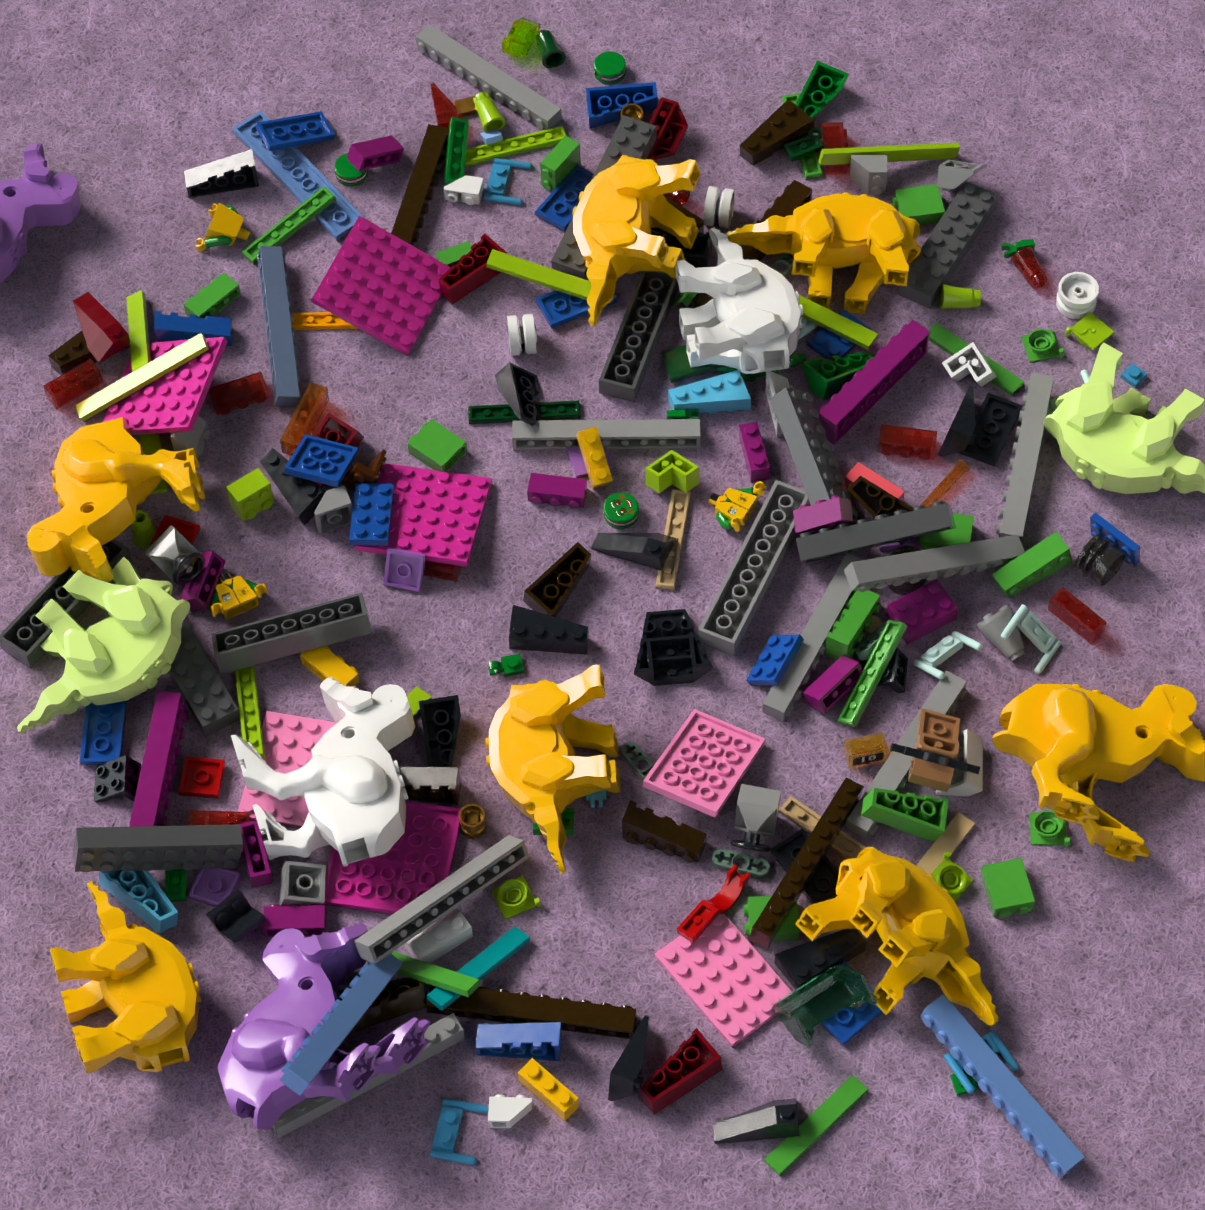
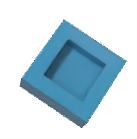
(1133, 375)

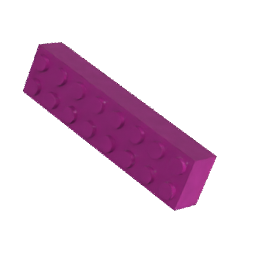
(874, 380)
(160, 761)

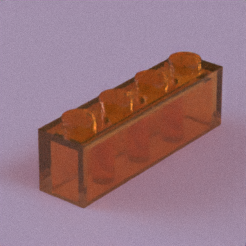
(305, 417)

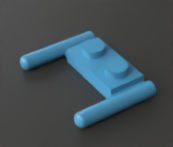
(498, 181)
(996, 1046)
(448, 1129)

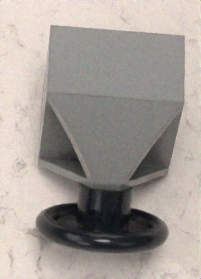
(175, 556)
(756, 815)

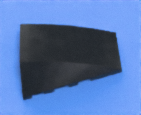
(670, 650)

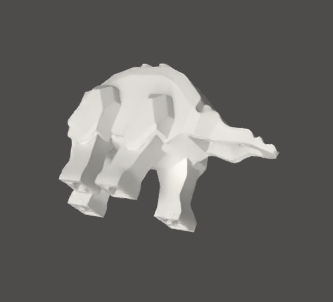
(752, 314)

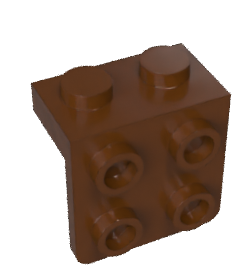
(363, 474)

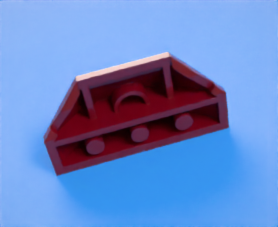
(670, 129)

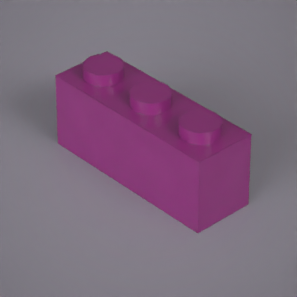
(375, 153)
(754, 452)
(557, 490)
(823, 514)
(201, 589)
(833, 684)
(255, 855)
(308, 919)

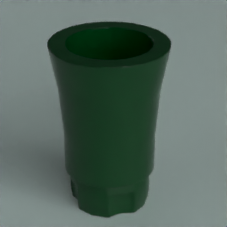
(549, 49)

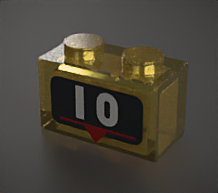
(865, 750)

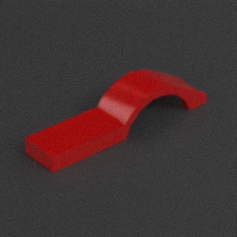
(708, 910)

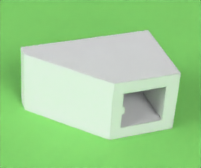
(466, 190)
(507, 1111)

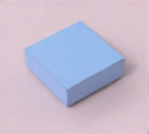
(491, 136)

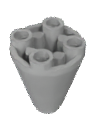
(994, 625)

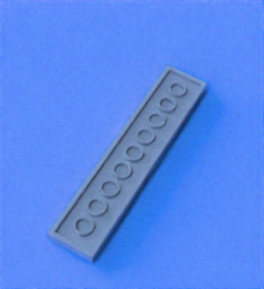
(299, 177)

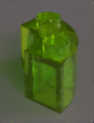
(520, 37)

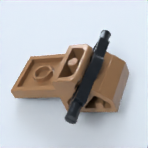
(935, 751)

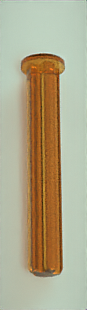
(946, 483)

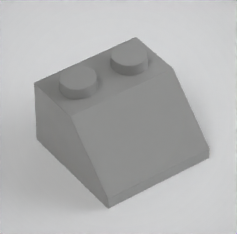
(869, 173)
(954, 173)
(192, 439)
(333, 510)
(302, 884)

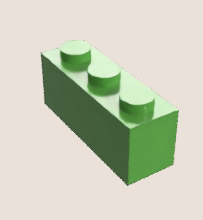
(213, 297)

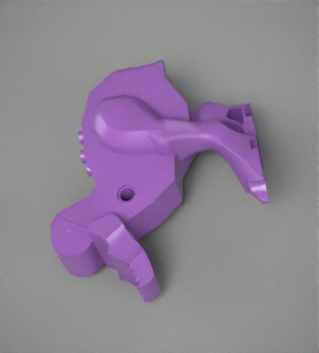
(33, 202)
(280, 1023)

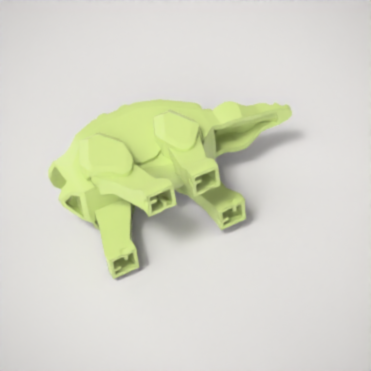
(1113, 442)
(116, 654)

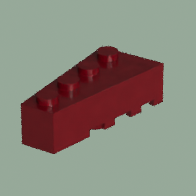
(470, 271)
(681, 1073)

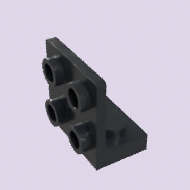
(895, 672)
(117, 778)
(235, 917)

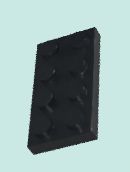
(992, 428)
(823, 882)

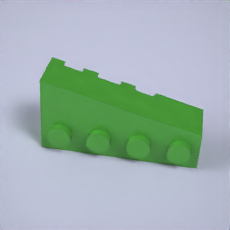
(1033, 565)
(852, 623)
(907, 812)

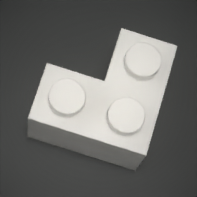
(969, 361)

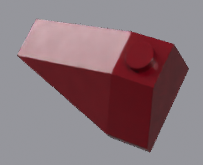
(101, 330)
(338, 431)

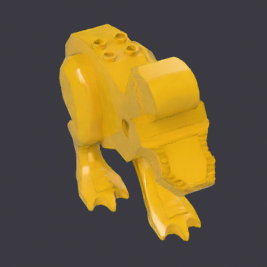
(99, 485)
(1087, 736)

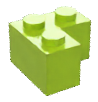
(672, 470)

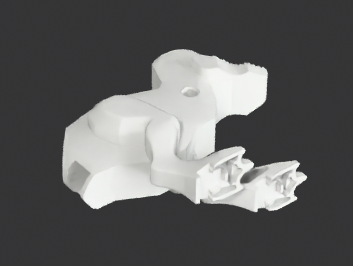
(348, 783)

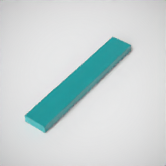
(483, 964)

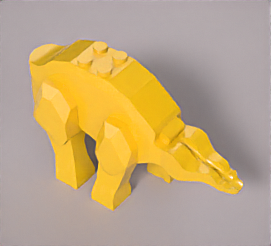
(617, 220)
(839, 234)
(535, 754)
(915, 921)
(142, 984)

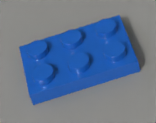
(830, 344)
(1116, 538)
(775, 659)

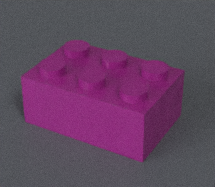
(923, 611)

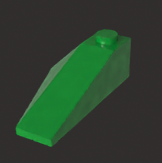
(821, 88)
(829, 375)

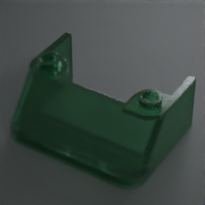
(821, 999)

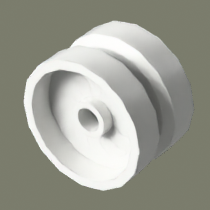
(719, 207)
(1077, 295)
(522, 334)

